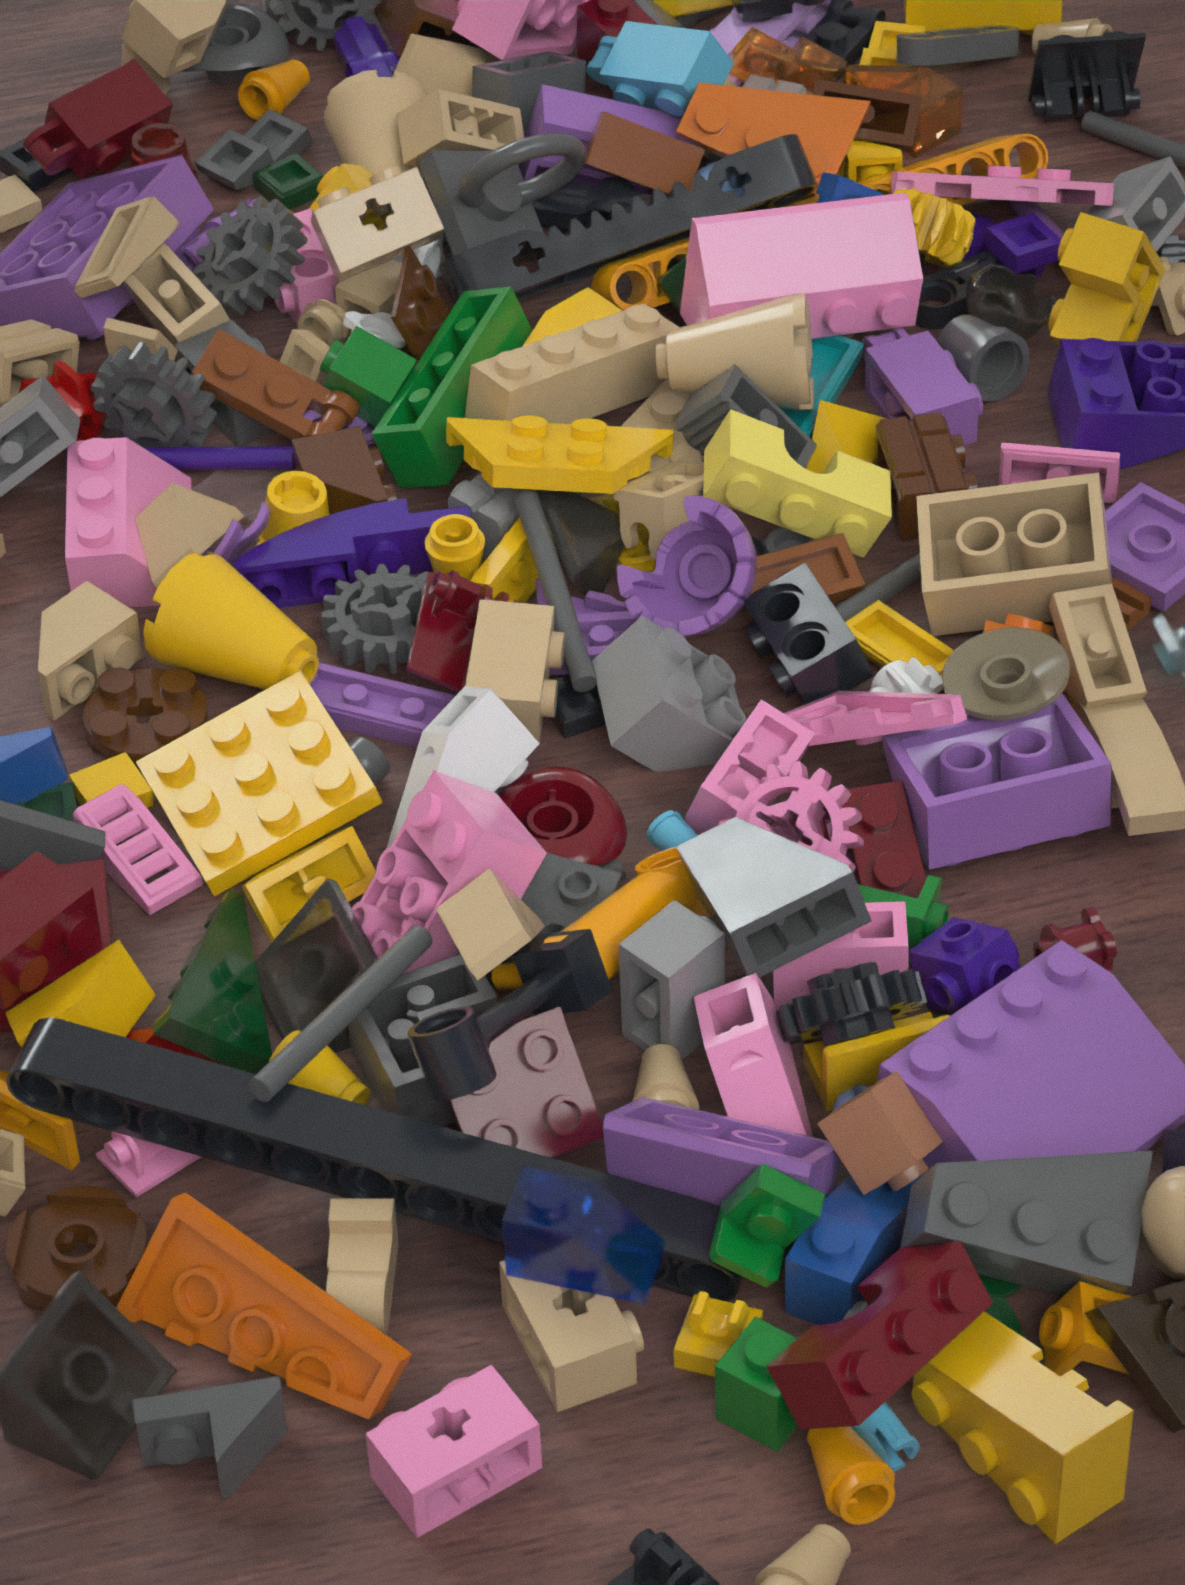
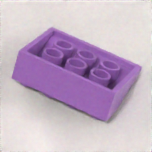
(53, 249)
(1045, 1068)

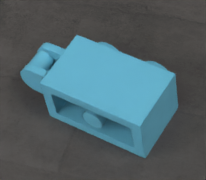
(659, 65)

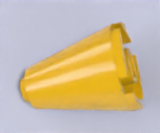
(225, 627)

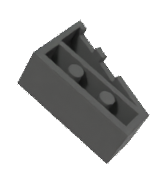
(1037, 1217)

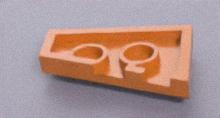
(738, 118)

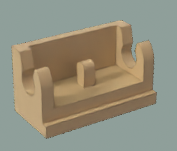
(658, 501)

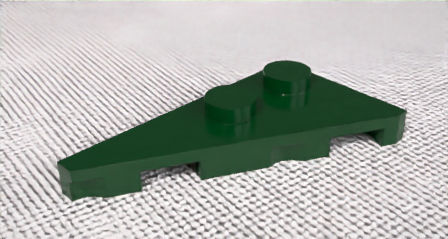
(219, 996)

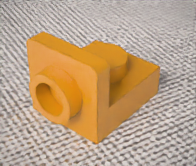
(1071, 1336)

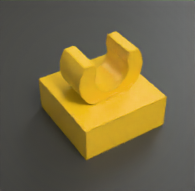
(710, 1331)

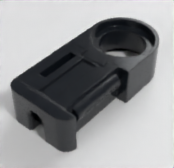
(949, 286)

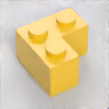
(1111, 281)

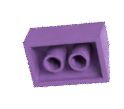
(1000, 783)
(707, 1152)

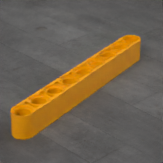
(648, 266)

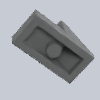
(227, 1421)

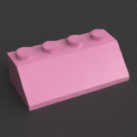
(847, 255)

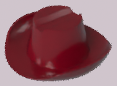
(568, 814)

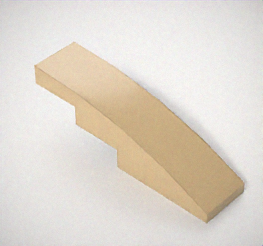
(1143, 770)

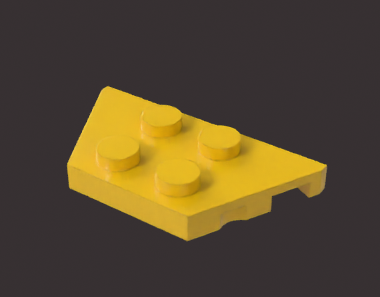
(557, 455)

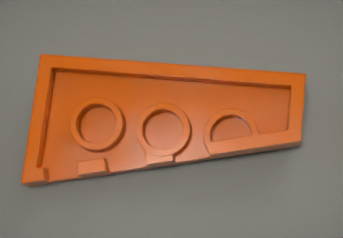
(238, 1298)

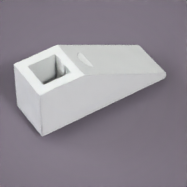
(471, 741)

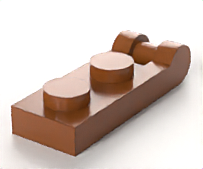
(271, 389)

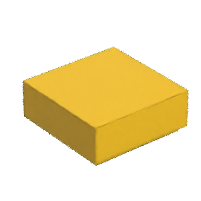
(108, 774)

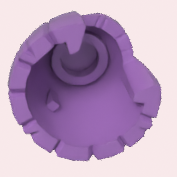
(699, 572)

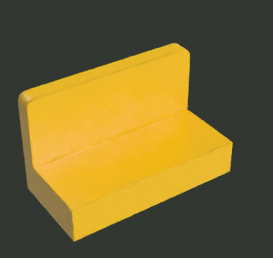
(858, 1060)

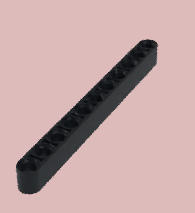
(329, 1143)

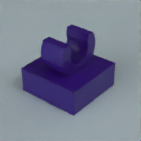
(1023, 244)

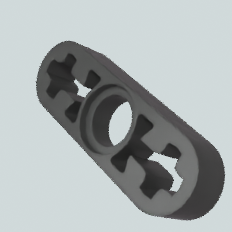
(957, 45)

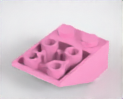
(444, 845)

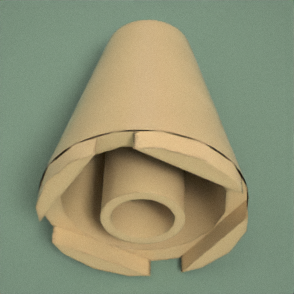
(364, 118)
(764, 340)

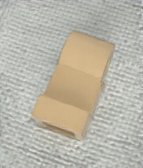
(363, 1257)

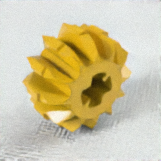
(940, 227)

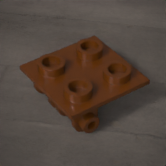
(417, 305)

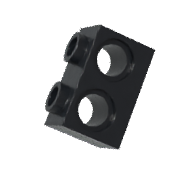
(805, 636)

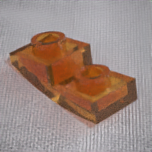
(770, 58)

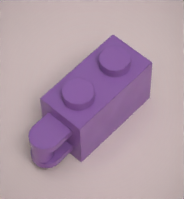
(918, 378)

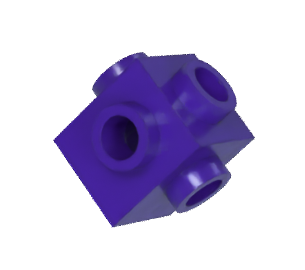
(963, 962)

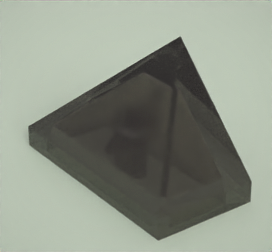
(584, 536)

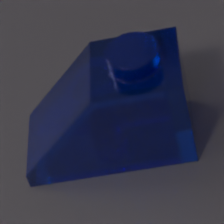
(578, 1237)

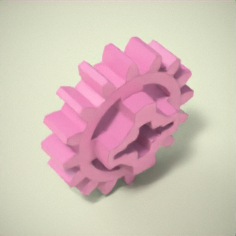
(802, 808)

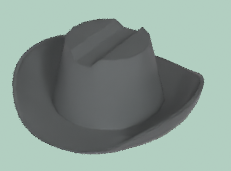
(242, 44)

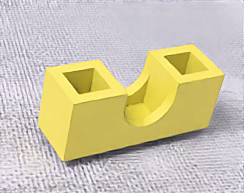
(756, 475)

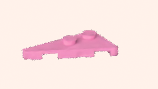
(1007, 184)
(875, 714)

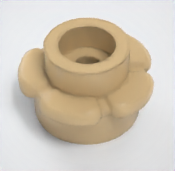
(324, 321)

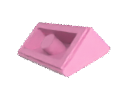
(1034, 463)

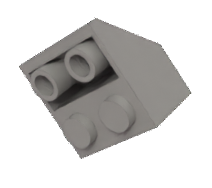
(666, 699)

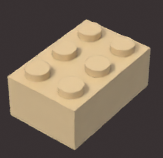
(1009, 549)

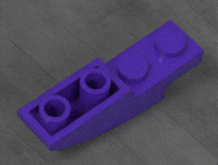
(312, 557)

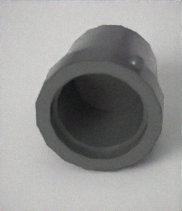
(986, 355)

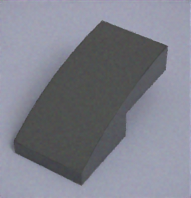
(266, 142)

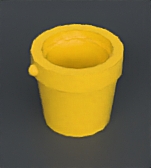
(293, 501)

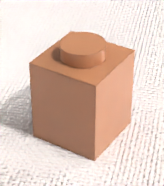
(882, 1135)

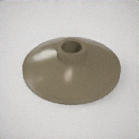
(1007, 673)

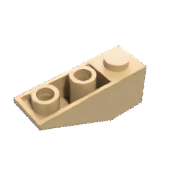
(172, 32)

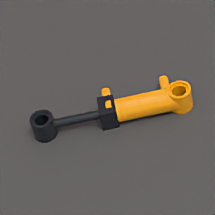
(548, 972)

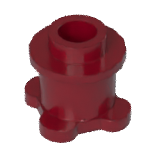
(1087, 938)

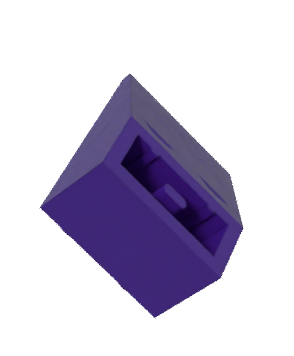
(1120, 397)

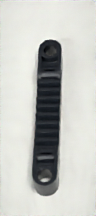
(769, 179)

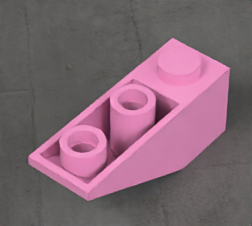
(750, 1056)

